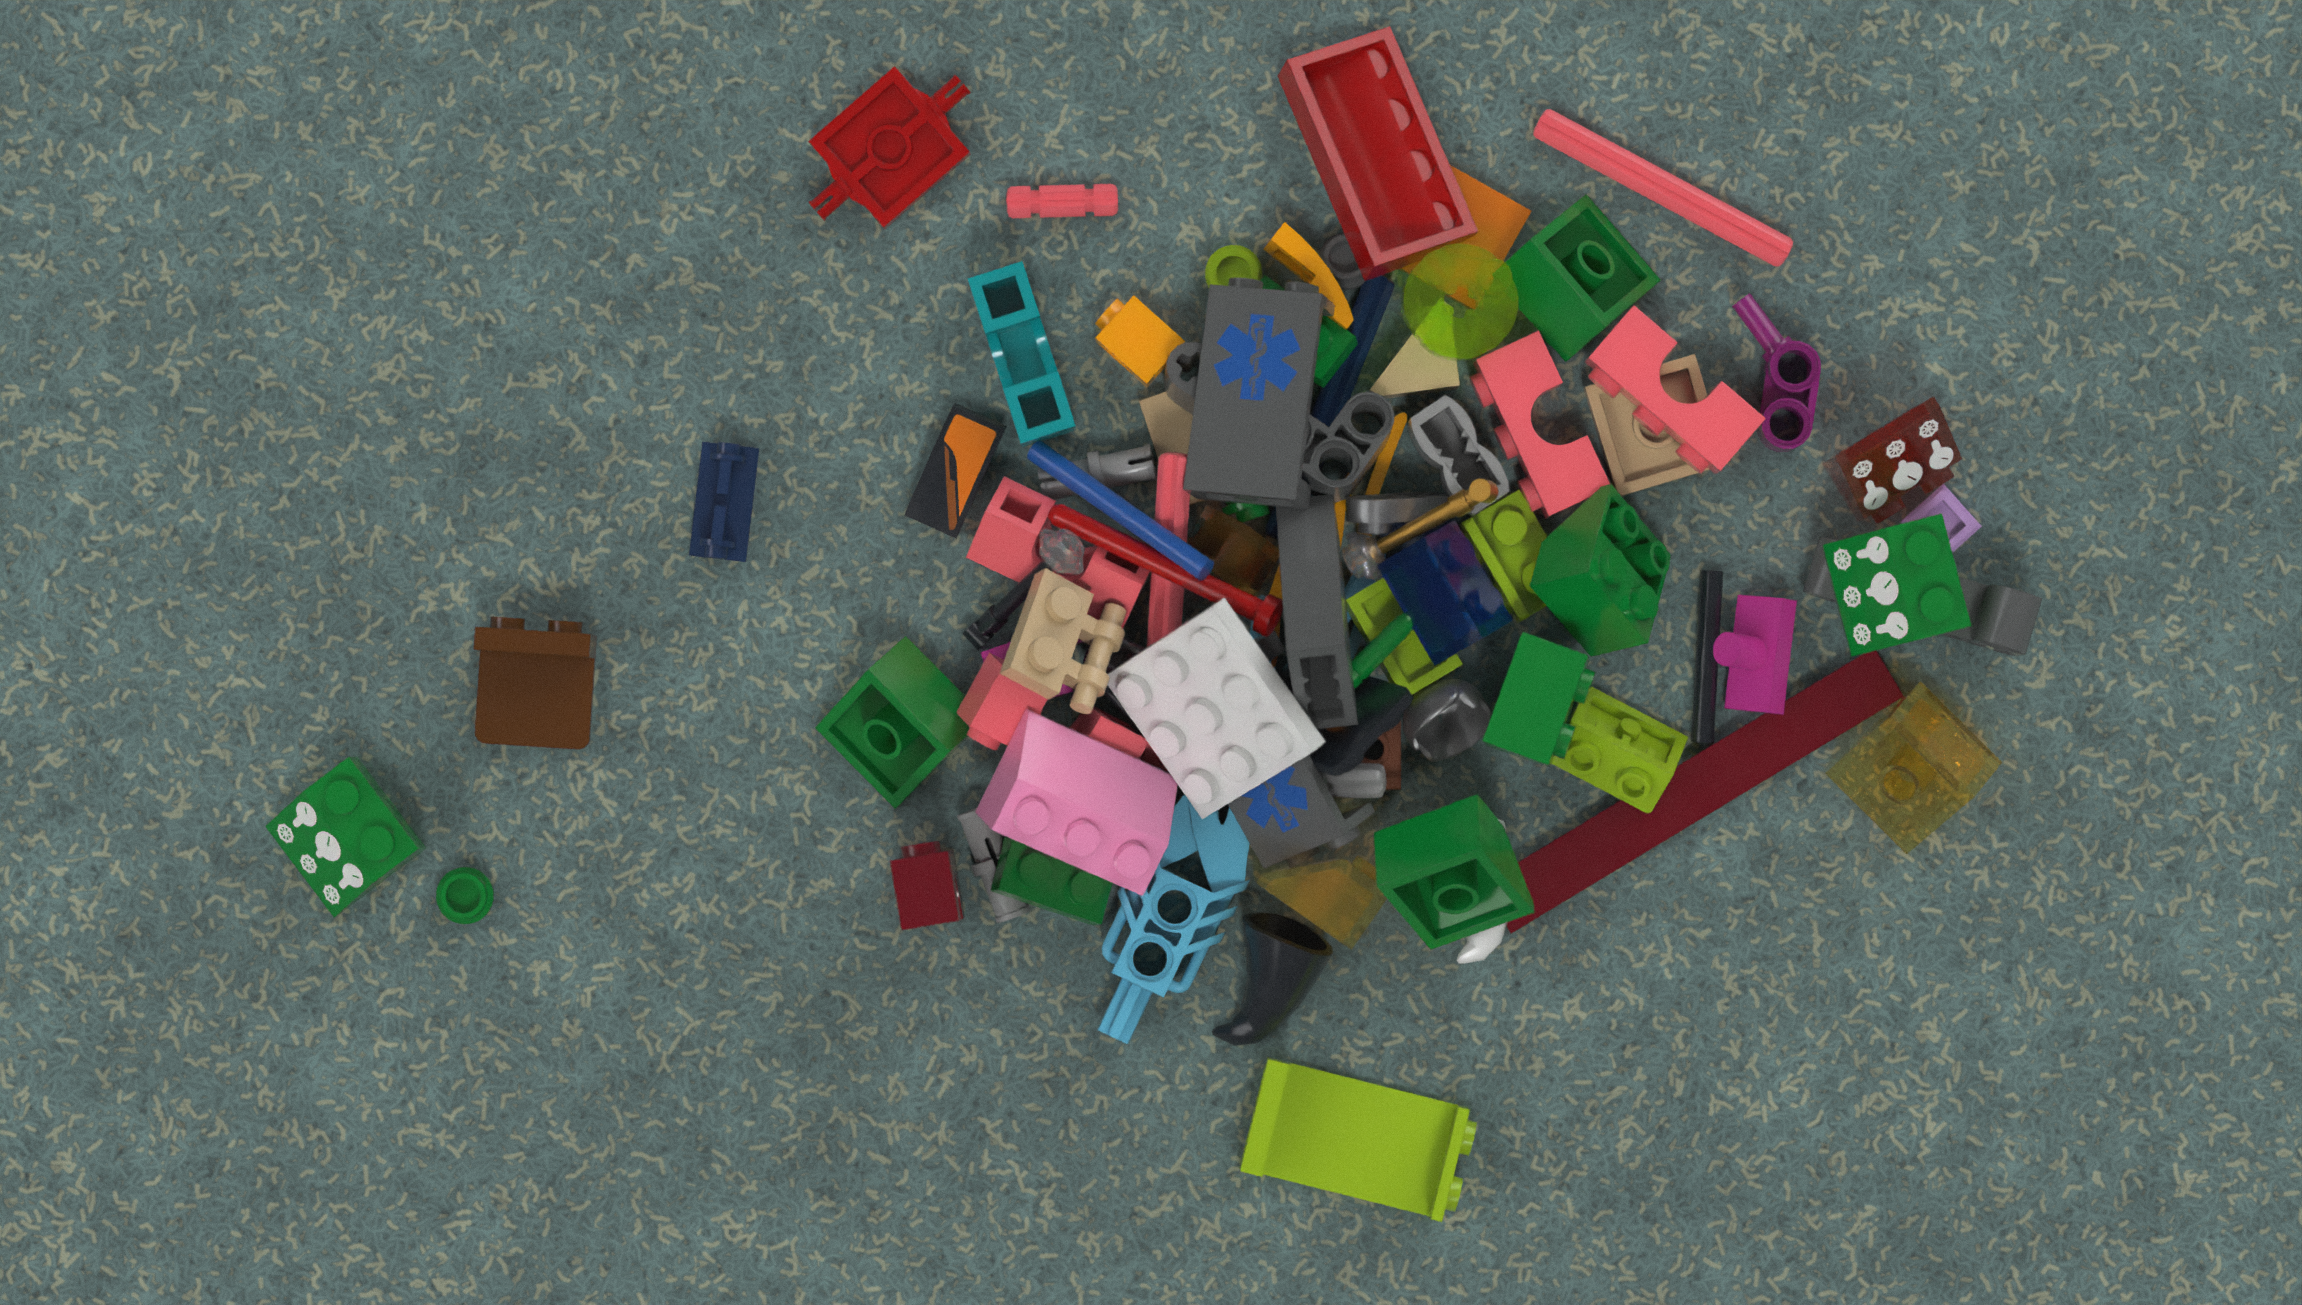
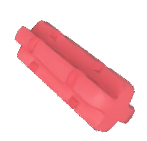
(1062, 200)

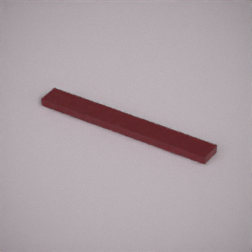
(1707, 782)

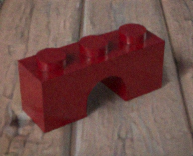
(926, 886)

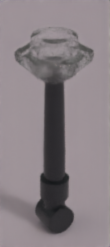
(1060, 552)

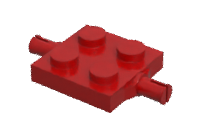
(889, 147)

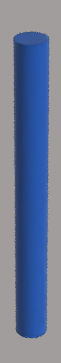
(1120, 510)

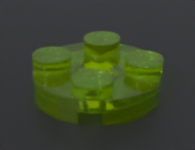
(1433, 322)

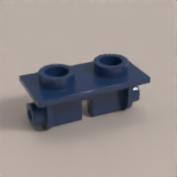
(724, 501)

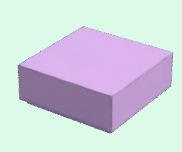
(1957, 519)

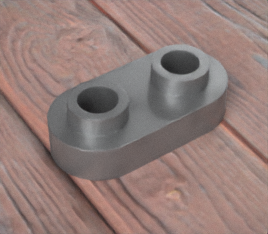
(1378, 511)

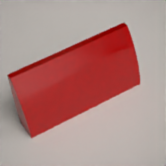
(1376, 152)

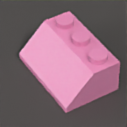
(1081, 802)

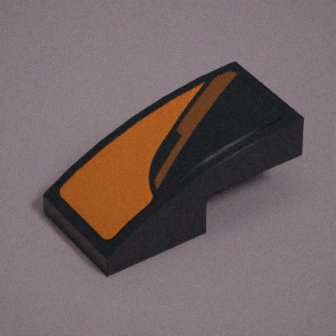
(955, 470)

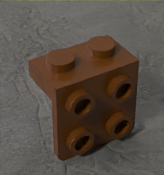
(535, 684)

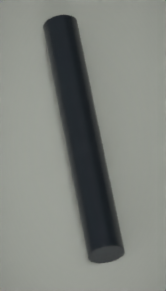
(1706, 666)

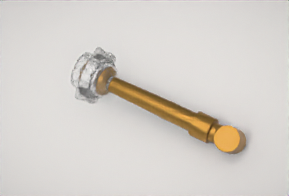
(1366, 552)

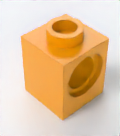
(1136, 338)

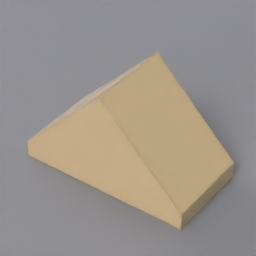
(1416, 372)

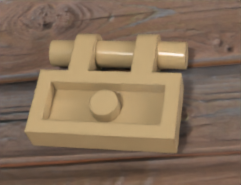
(1047, 637)

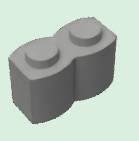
(1449, 443)

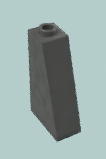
(1316, 613)

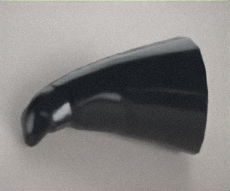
(1281, 970)

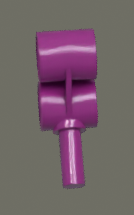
(1777, 393)

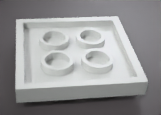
(1214, 709)

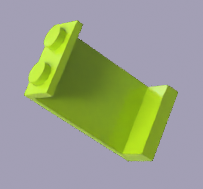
(1357, 1139)

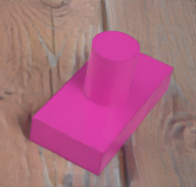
(1758, 654)

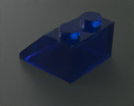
(1445, 592)

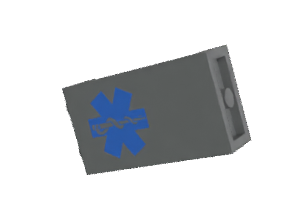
(1255, 393)
(1294, 808)

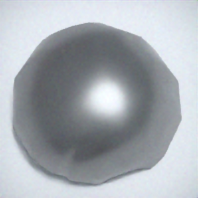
(1463, 719)

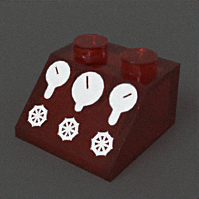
(1895, 460)

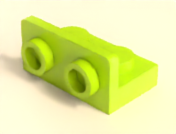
(1507, 545)
(1409, 662)
(1622, 750)

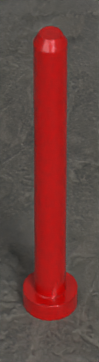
(1264, 612)

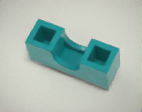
(1022, 354)

